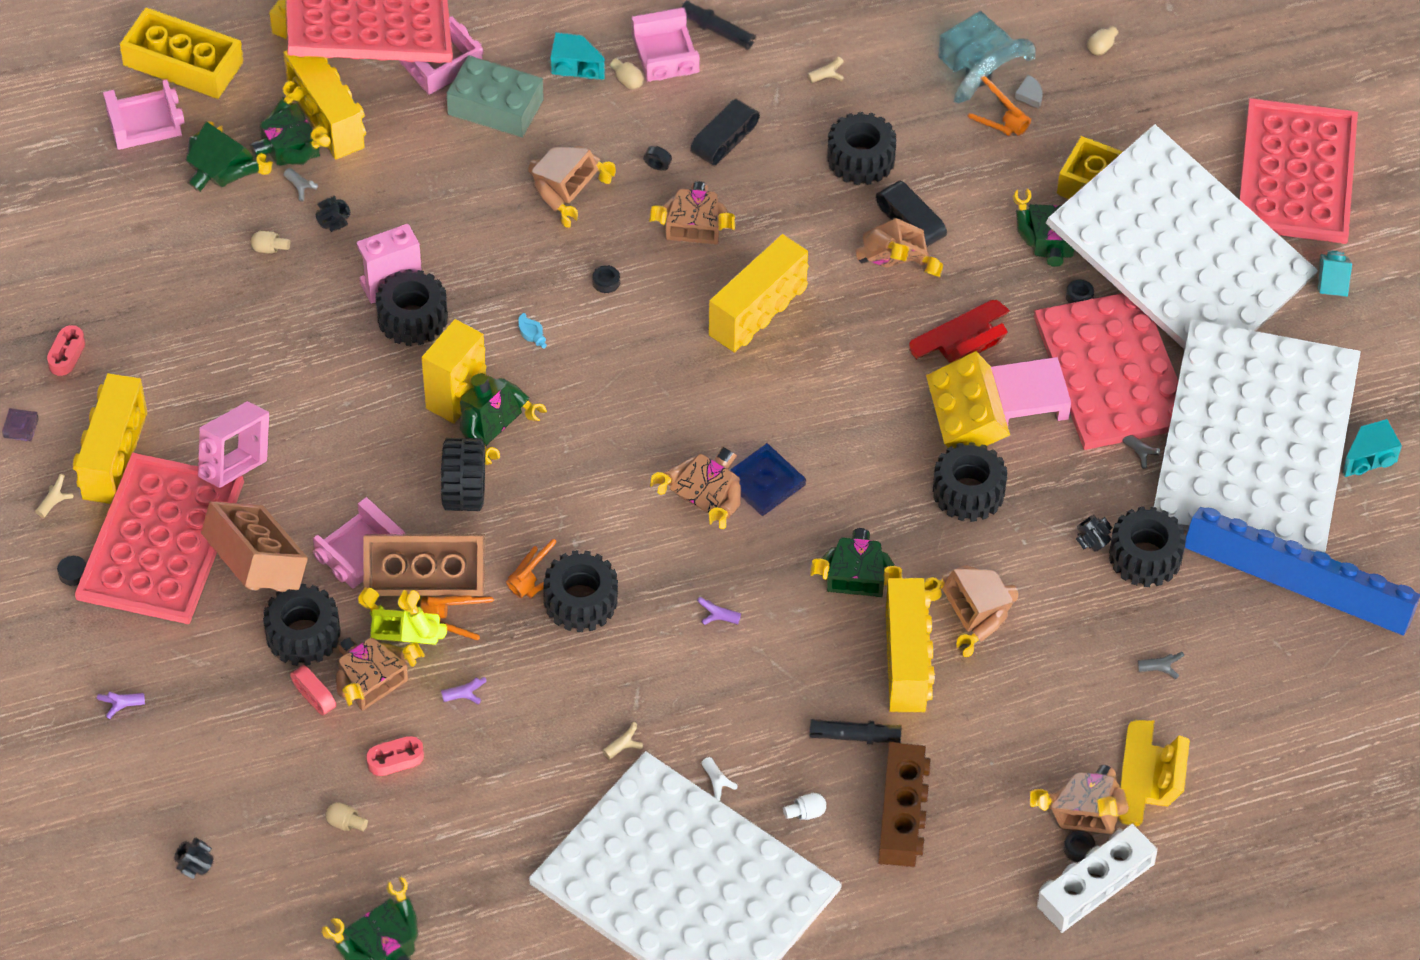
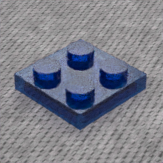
(767, 479)

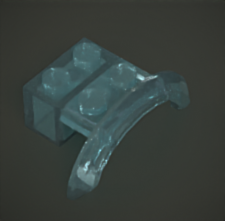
(981, 48)

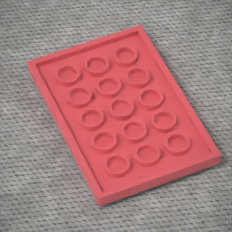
(370, 29)
(1299, 168)
(1111, 368)
(152, 542)

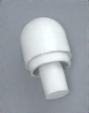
(806, 807)

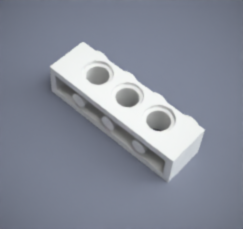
(1067, 909)

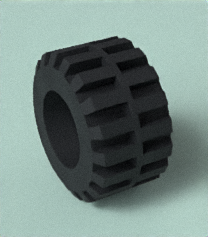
(858, 164)
(416, 324)
(972, 463)
(463, 474)
(1152, 528)
(580, 611)
(303, 644)

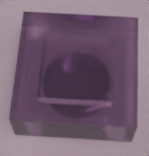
(20, 424)

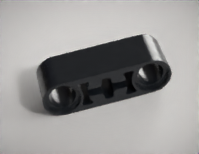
(725, 132)
(904, 204)

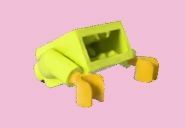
(402, 626)

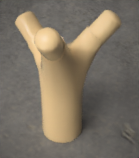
(827, 71)
(53, 497)
(622, 743)

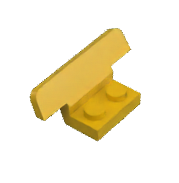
(1151, 772)

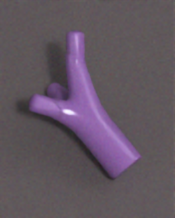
(718, 613)
(464, 691)
(121, 701)

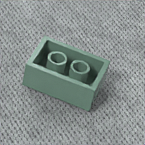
(495, 96)

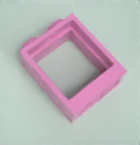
(433, 80)
(247, 422)

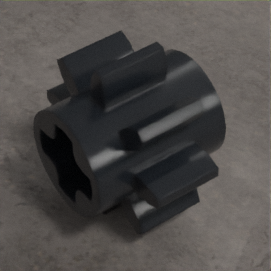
(332, 213)
(1094, 533)
(193, 858)

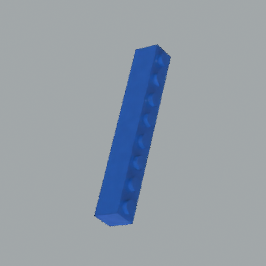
(1302, 570)

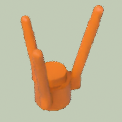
(1014, 118)
(522, 579)
(439, 606)

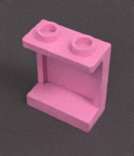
(664, 45)
(144, 117)
(386, 255)
(1032, 388)
(344, 547)

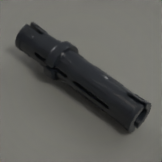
(708, 20)
(864, 732)

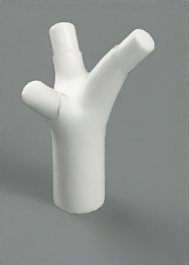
(717, 777)

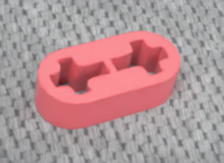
(60, 348)
(313, 690)
(395, 756)

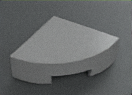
(1030, 92)

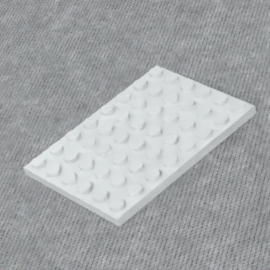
(1180, 241)
(1258, 431)
(682, 874)

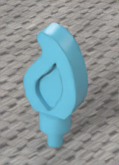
(531, 330)

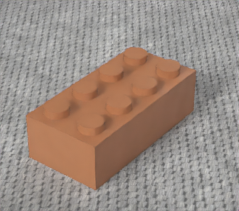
(254, 546)
(425, 564)

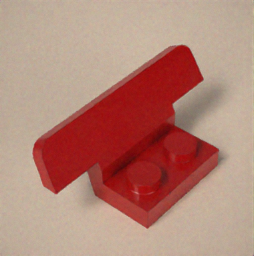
(964, 333)

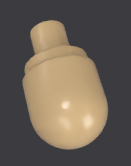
(1102, 40)
(627, 74)
(268, 242)
(345, 817)

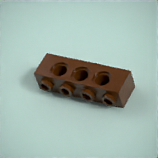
(898, 847)

